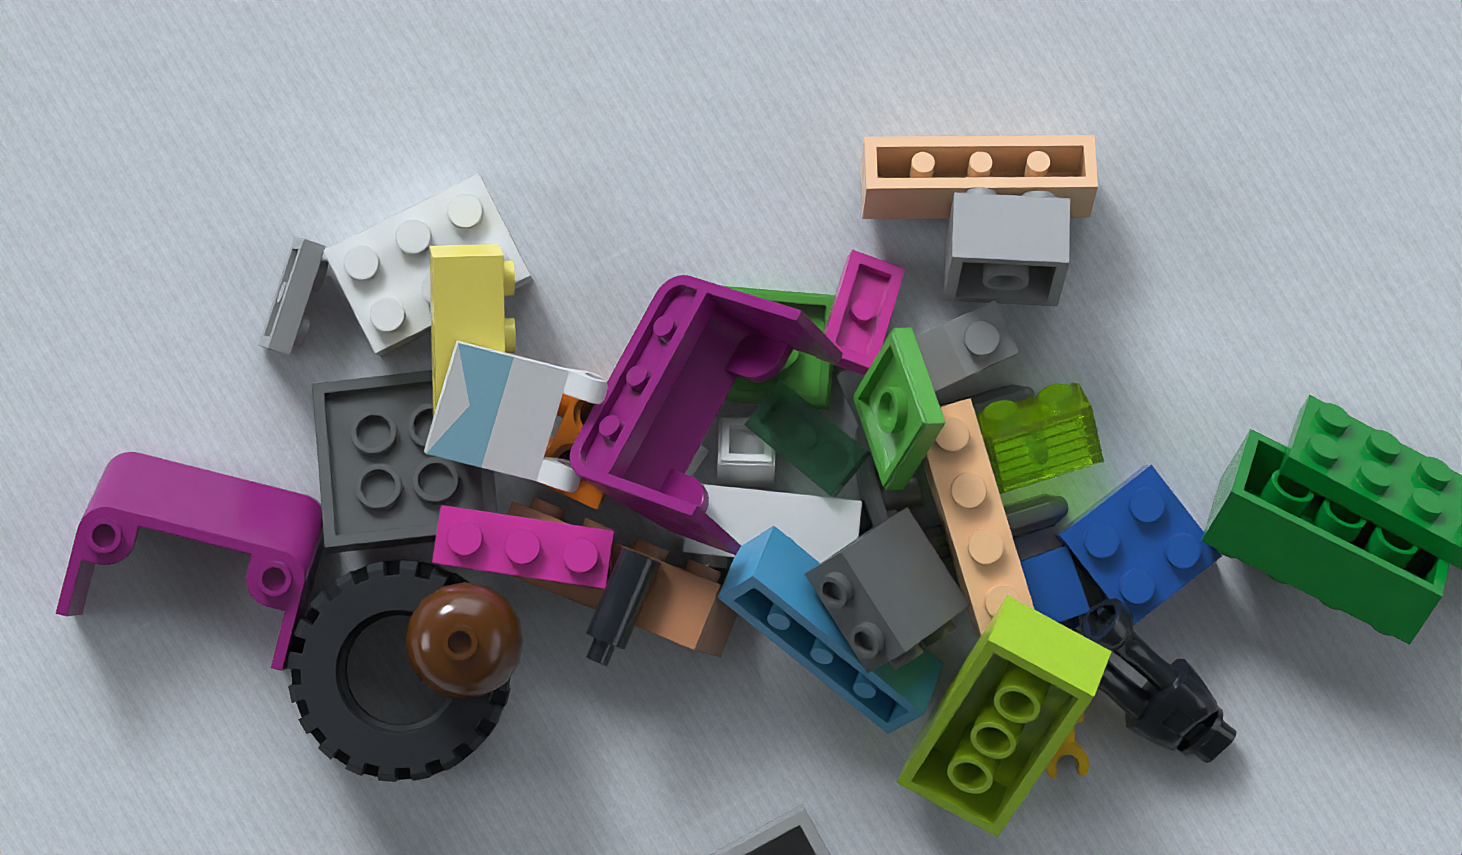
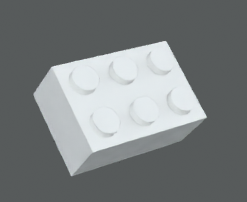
(389, 263)

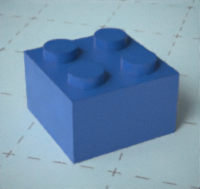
(1138, 543)

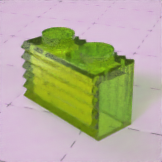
(1040, 436)

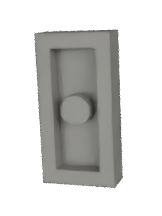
(302, 273)

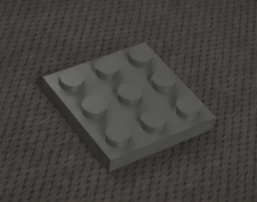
(374, 467)

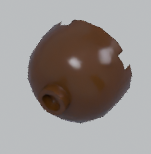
(464, 641)

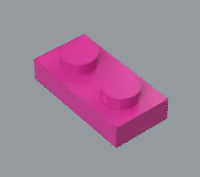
(862, 309)

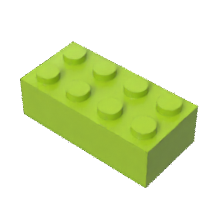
(1004, 716)

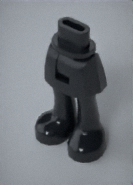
(1174, 702)

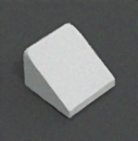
(743, 456)

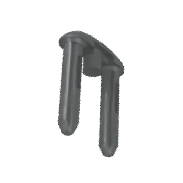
(1022, 516)

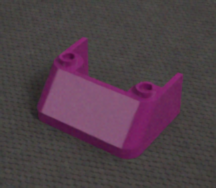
(671, 390)
(210, 507)

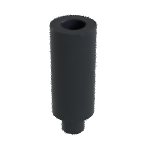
(621, 604)

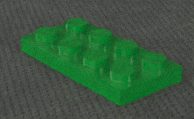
(1377, 478)

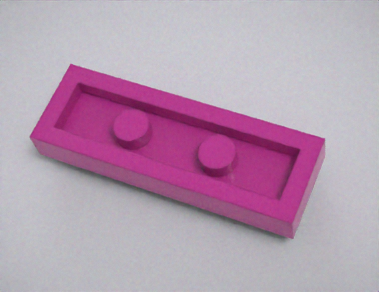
(523, 547)

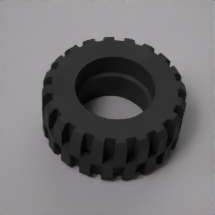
(329, 705)

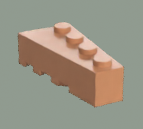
(679, 604)

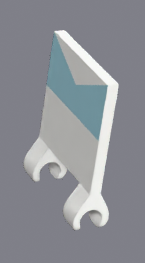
(502, 411)

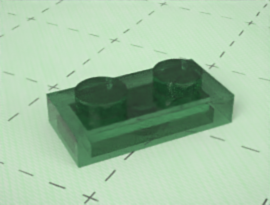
(807, 438)

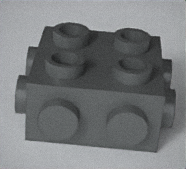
(889, 593)

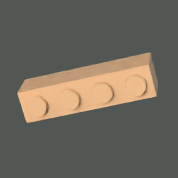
(920, 173)
(973, 516)

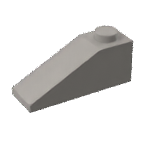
(954, 350)

